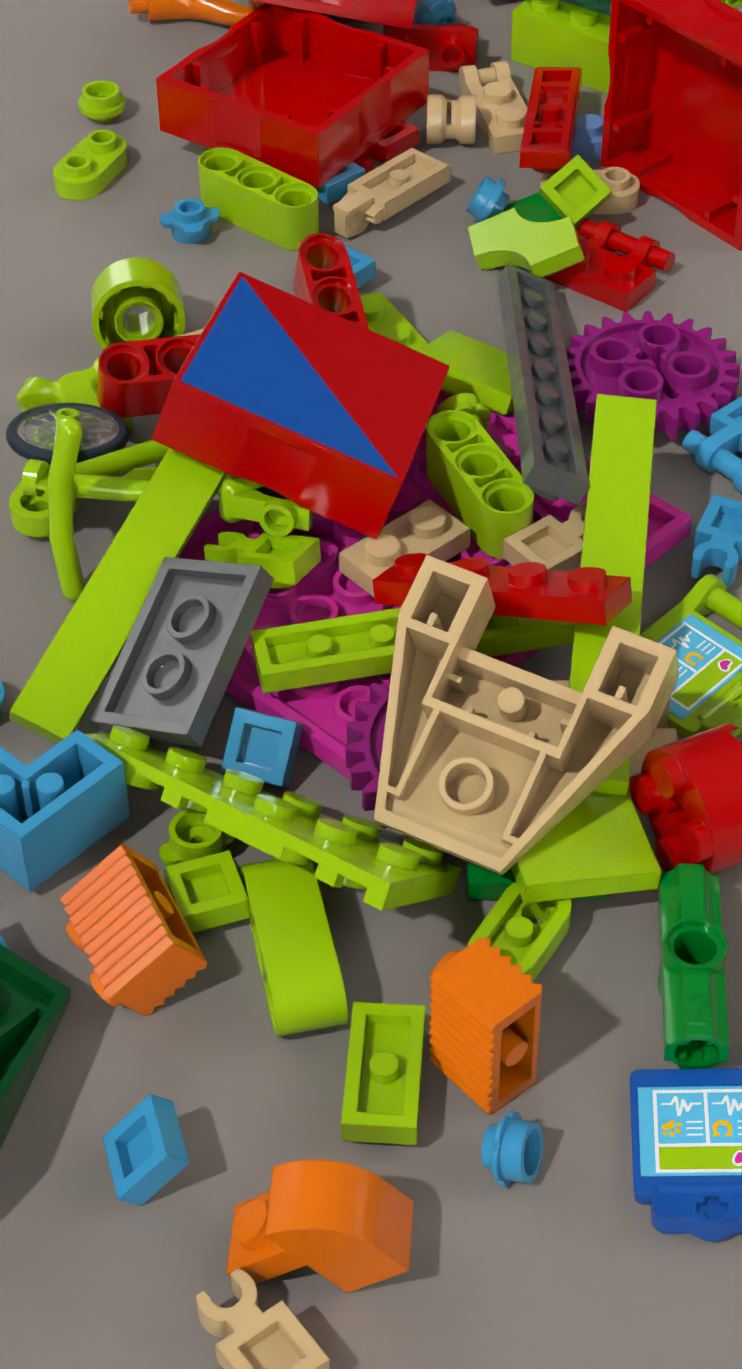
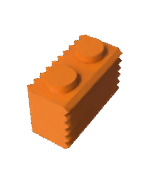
(131, 932)
(484, 1024)

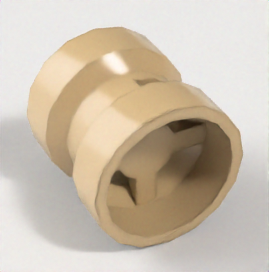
(462, 119)

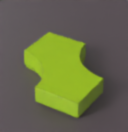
(526, 244)

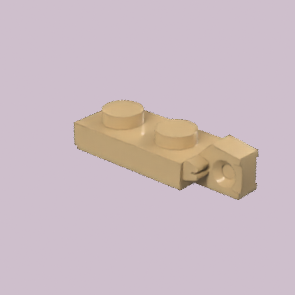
(388, 191)

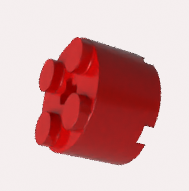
(694, 799)

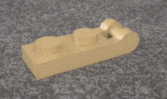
(498, 105)

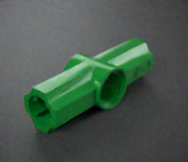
(692, 968)

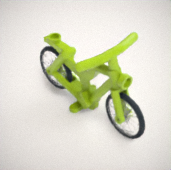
(88, 449)

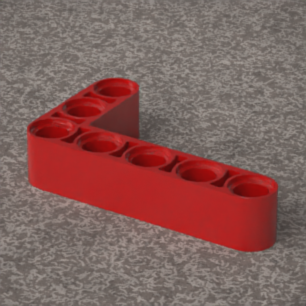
(139, 373)

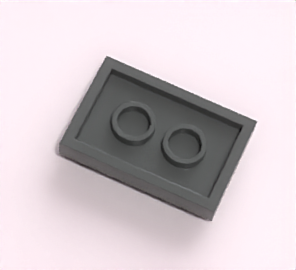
(183, 649)

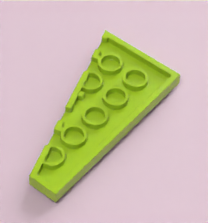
(289, 826)

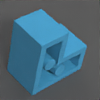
(57, 807)

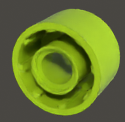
(132, 284)

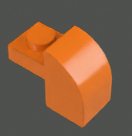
(323, 1217)

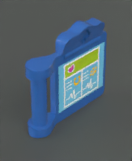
(688, 1149)

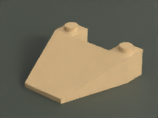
(492, 753)

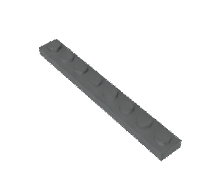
(542, 388)

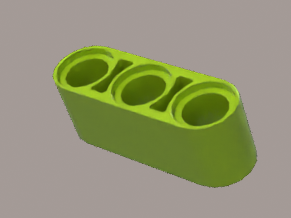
(258, 197)
(476, 479)
(294, 947)

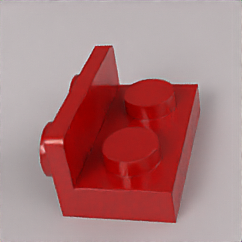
(448, 45)

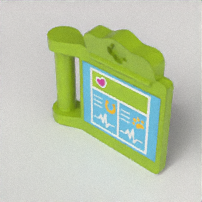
(707, 658)

